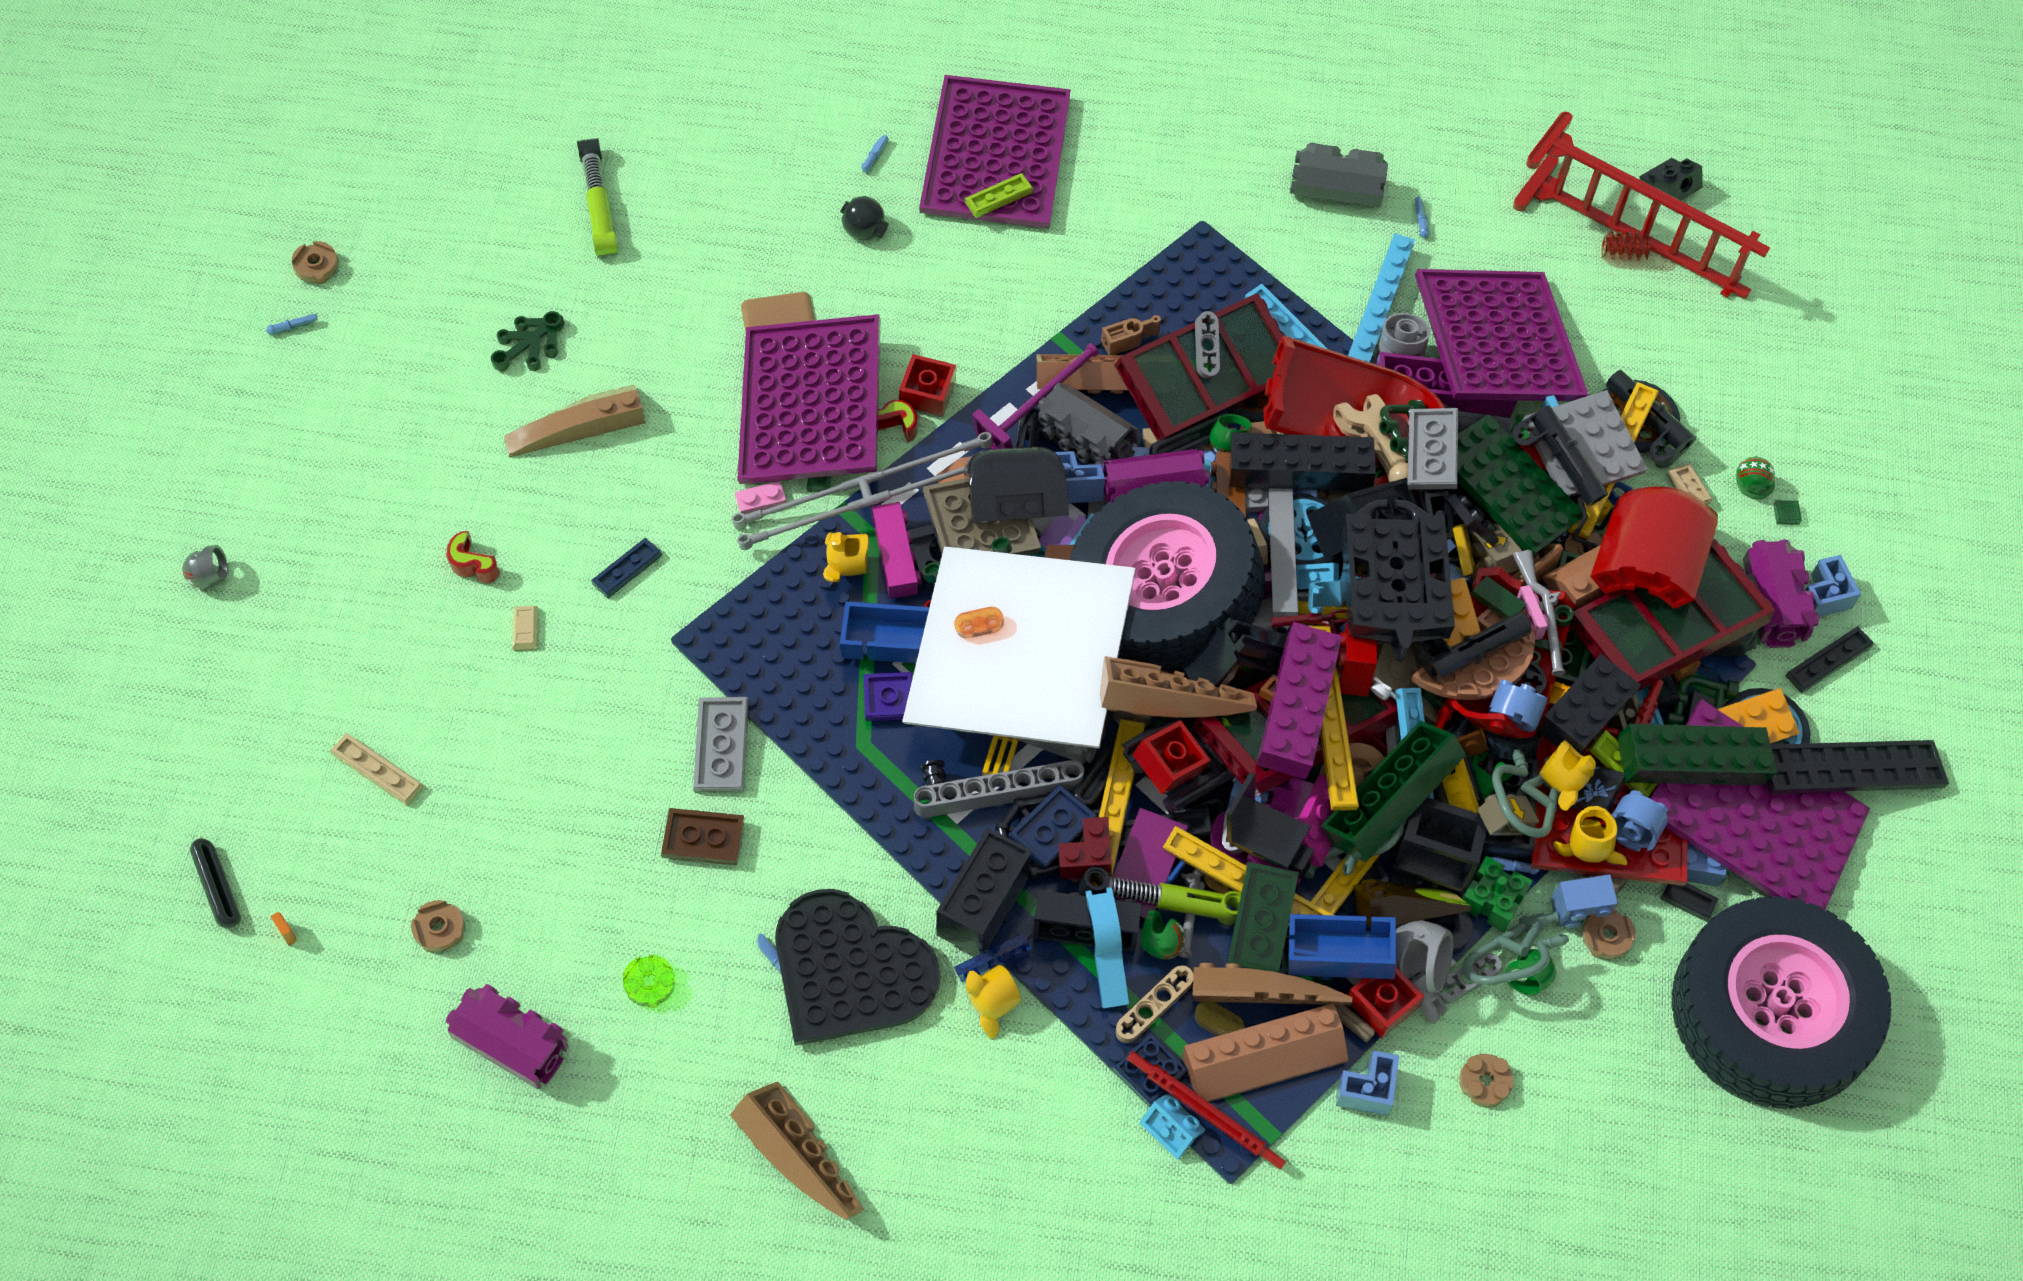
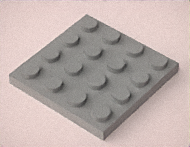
(1600, 439)

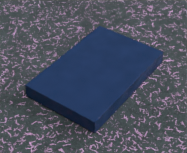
(1052, 822)

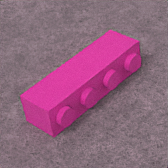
(895, 550)

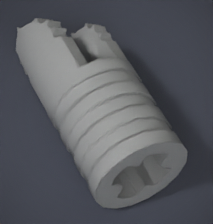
(1432, 1004)

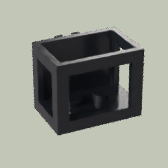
(1441, 845)

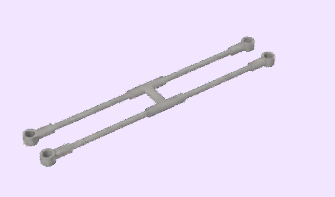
(740, 520)

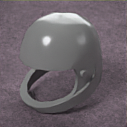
(1424, 949)

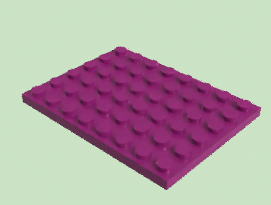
(990, 135)
(1500, 335)
(810, 399)
(1774, 841)

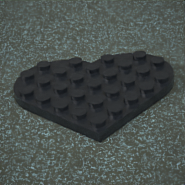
(848, 972)

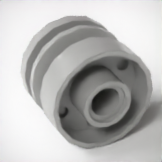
(1404, 335)

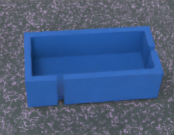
(882, 631)
(1340, 947)

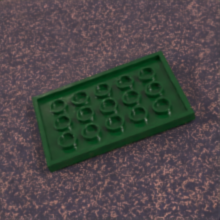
(1513, 487)

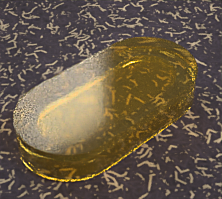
(1217, 1019)

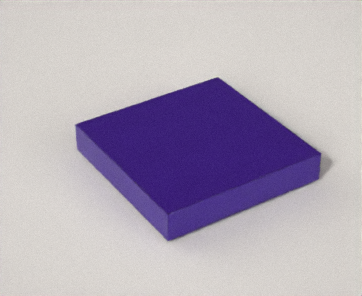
(886, 695)

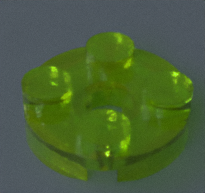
(653, 994)

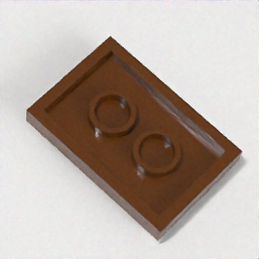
(703, 836)

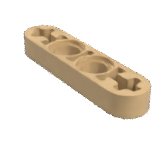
(1151, 1001)

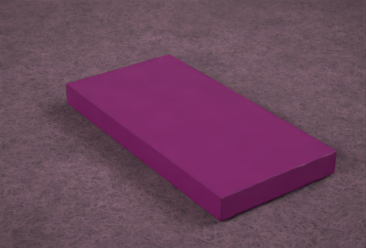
(1144, 854)

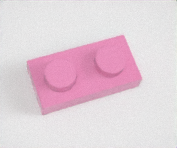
(760, 497)
(1536, 618)

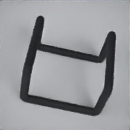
(1578, 499)

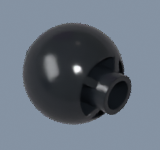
(863, 218)

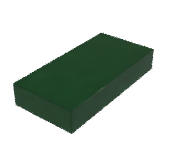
(1497, 598)

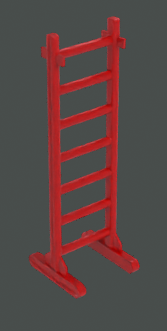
(1545, 187)

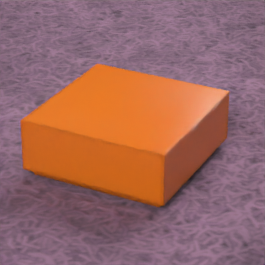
(283, 928)

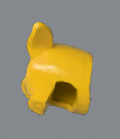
(845, 555)
(1568, 773)
(1592, 841)
(992, 996)

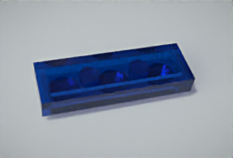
(1013, 948)

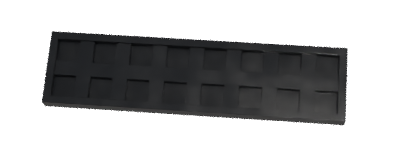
(1856, 767)

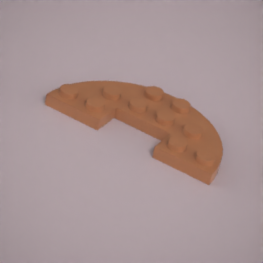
(1483, 679)

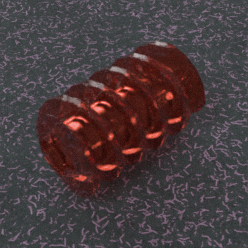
(1627, 244)

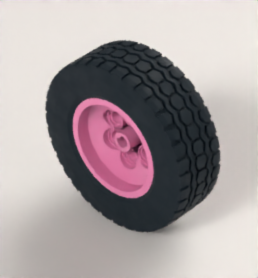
(1159, 534)
(1793, 947)

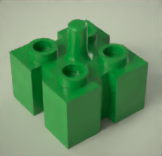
(1496, 893)

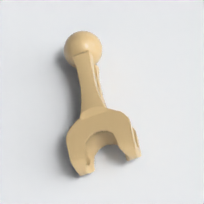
(1366, 424)

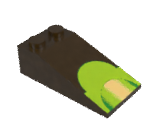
(1404, 901)

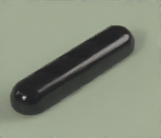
(1187, 439)
(1096, 778)
(215, 883)

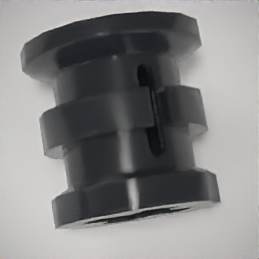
(933, 772)

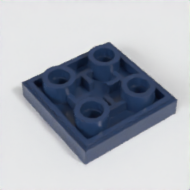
(1137, 1080)

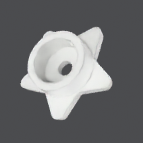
(1382, 690)

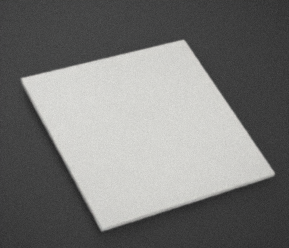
(1043, 665)

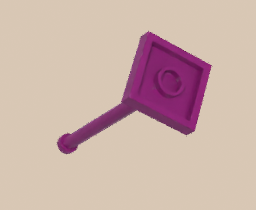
(1000, 438)

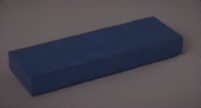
(626, 568)

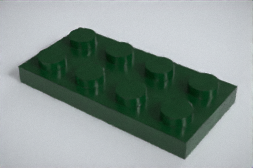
(1263, 917)

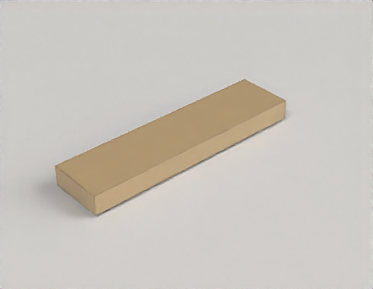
(376, 769)

